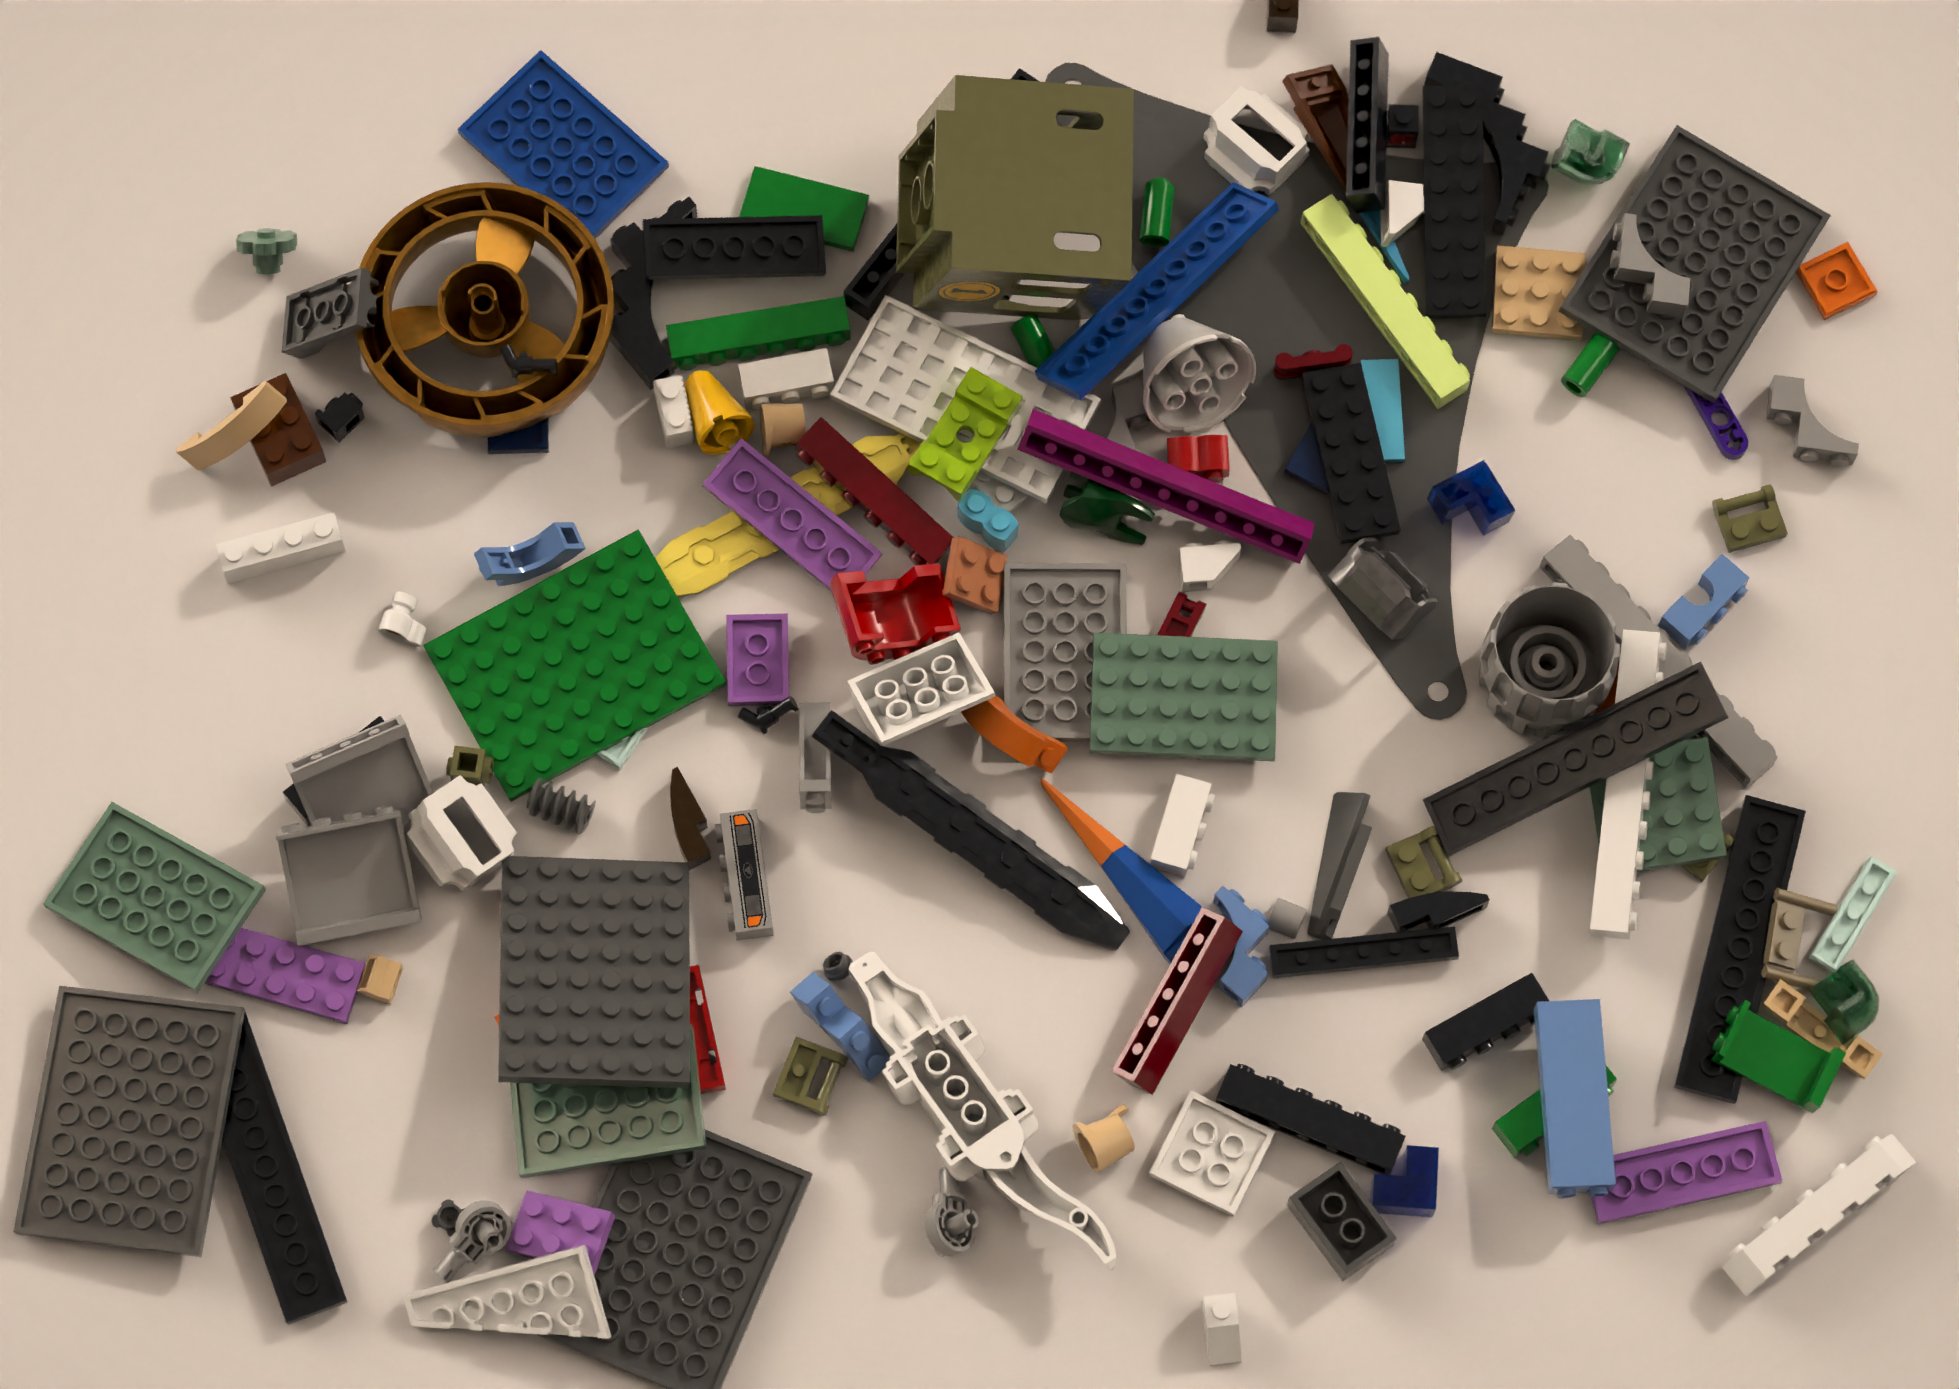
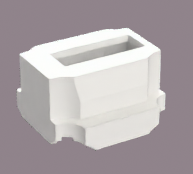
(1240, 156)
(441, 845)

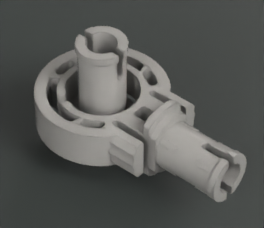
(950, 1218)
(475, 1237)

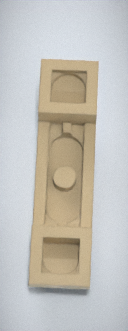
(234, 431)
(1808, 1023)

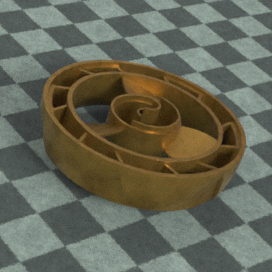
(486, 306)

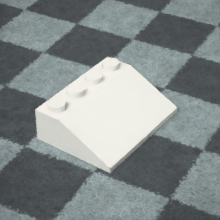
(919, 689)

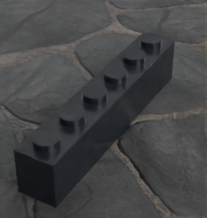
(1367, 125)
(1310, 1119)

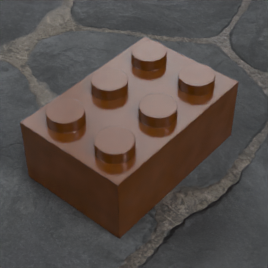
(288, 441)

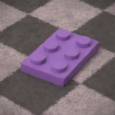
(757, 659)
(555, 1225)

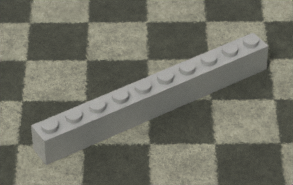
(1730, 740)

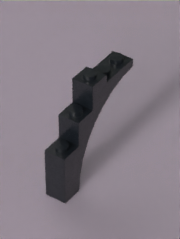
(1516, 162)
(634, 330)

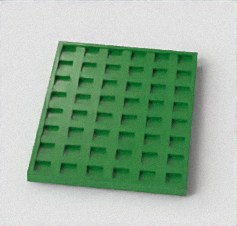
(574, 664)

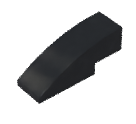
(1435, 909)

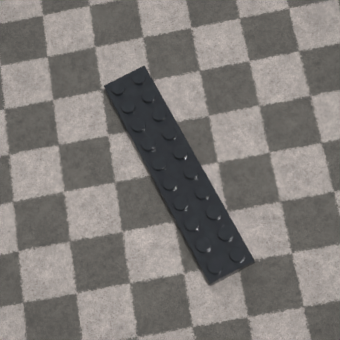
(1575, 758)
(1736, 949)
(277, 1191)

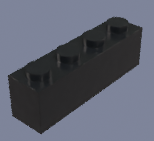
(1484, 1023)

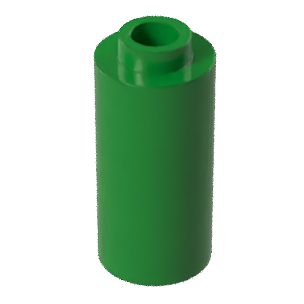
(1157, 212)
(1032, 340)
(1589, 365)

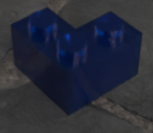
(1475, 492)
(1414, 1191)

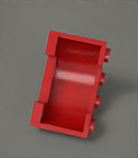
(894, 614)

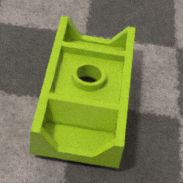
(985, 411)

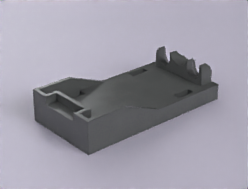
(328, 312)

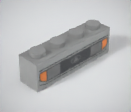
(746, 875)

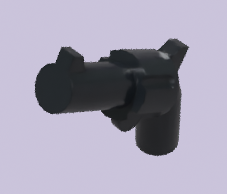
(526, 364)
(767, 716)

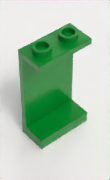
(1776, 1058)

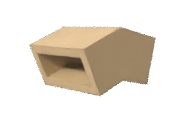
(380, 978)

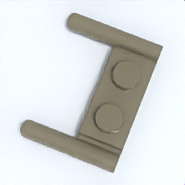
(1785, 936)

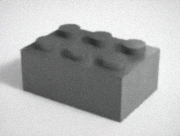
(1341, 1221)

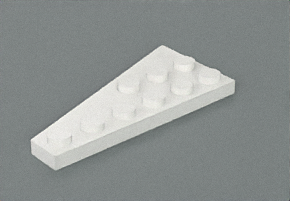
(529, 1297)

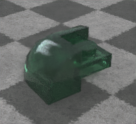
(1589, 155)
(1847, 1000)

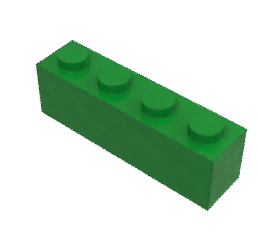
(1523, 1125)

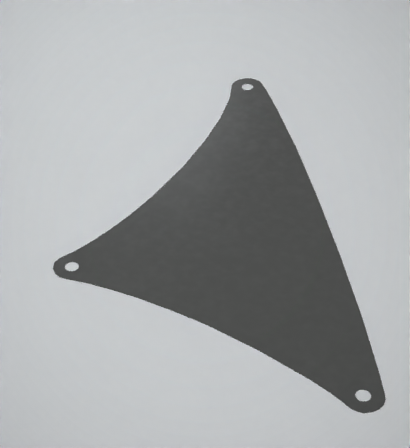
(1289, 299)

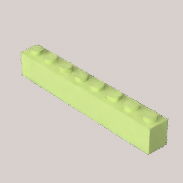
(1385, 300)

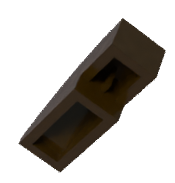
(688, 822)

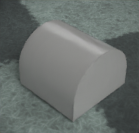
(1286, 918)

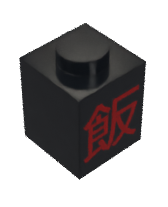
(1402, 126)

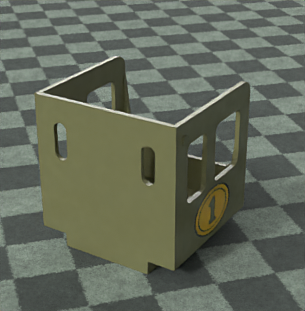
(997, 183)

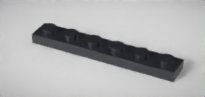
(1363, 952)

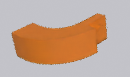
(1014, 736)

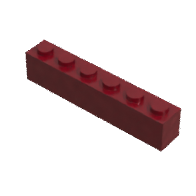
(874, 493)
(1177, 1001)

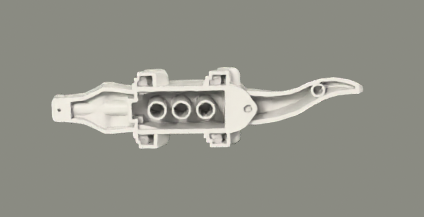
(978, 1125)

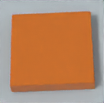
(1836, 280)

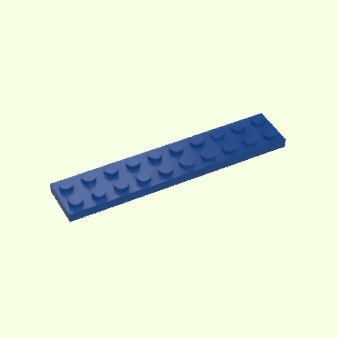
(1156, 291)

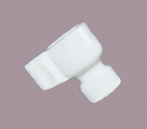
(397, 621)

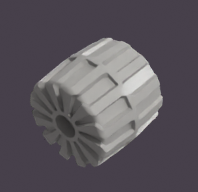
(1555, 629)

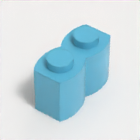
(982, 517)

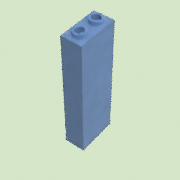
(1574, 1097)

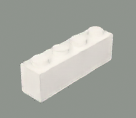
(280, 548)

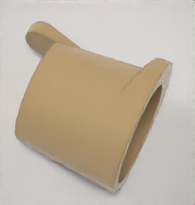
(781, 425)
(1105, 1139)

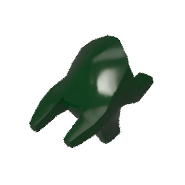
(1102, 510)

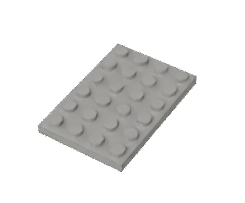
(1049, 640)

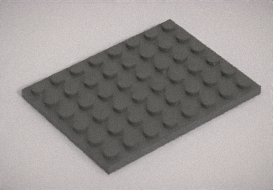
(1724, 231)
(594, 972)
(129, 1121)
(688, 1259)

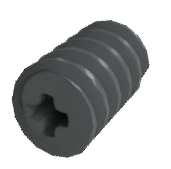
(560, 806)

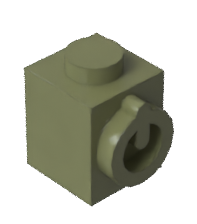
(471, 765)

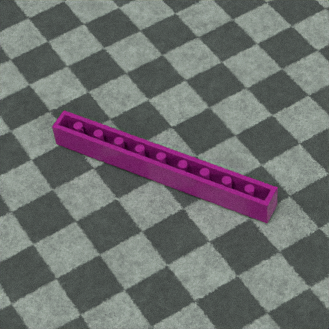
(1166, 486)

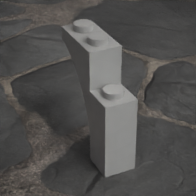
(814, 760)

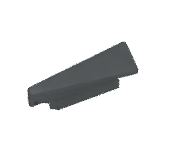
(1339, 862)

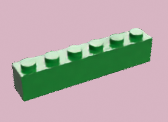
(758, 333)

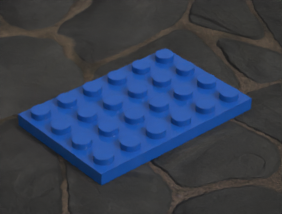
(563, 144)

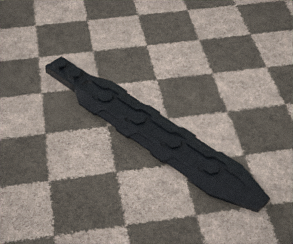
(978, 836)

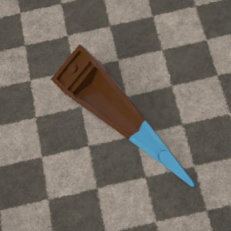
(1323, 110)

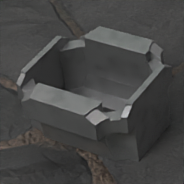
(1383, 588)

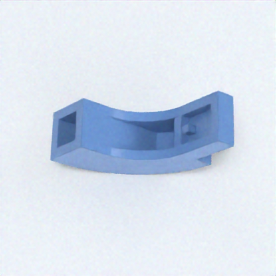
(531, 558)

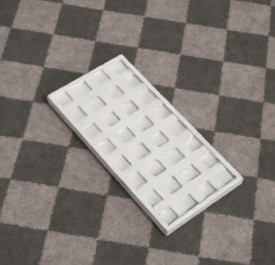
(910, 372)

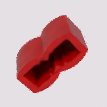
(1201, 455)

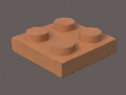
(974, 575)

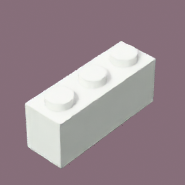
(786, 378)
(1182, 825)

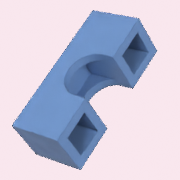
(1687, 621)

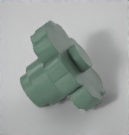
(267, 248)

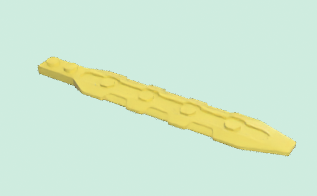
(725, 545)

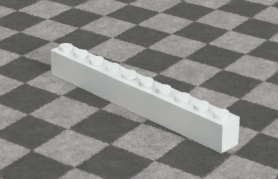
(1625, 802)

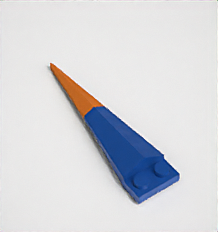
(1154, 900)

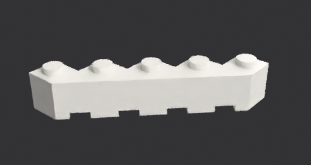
(1817, 1213)

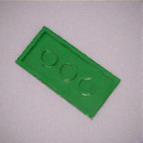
(783, 194)

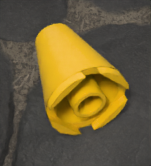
(716, 414)

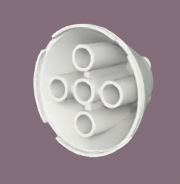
(1193, 375)

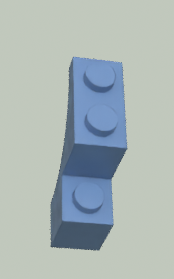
(1245, 973)
(841, 1024)

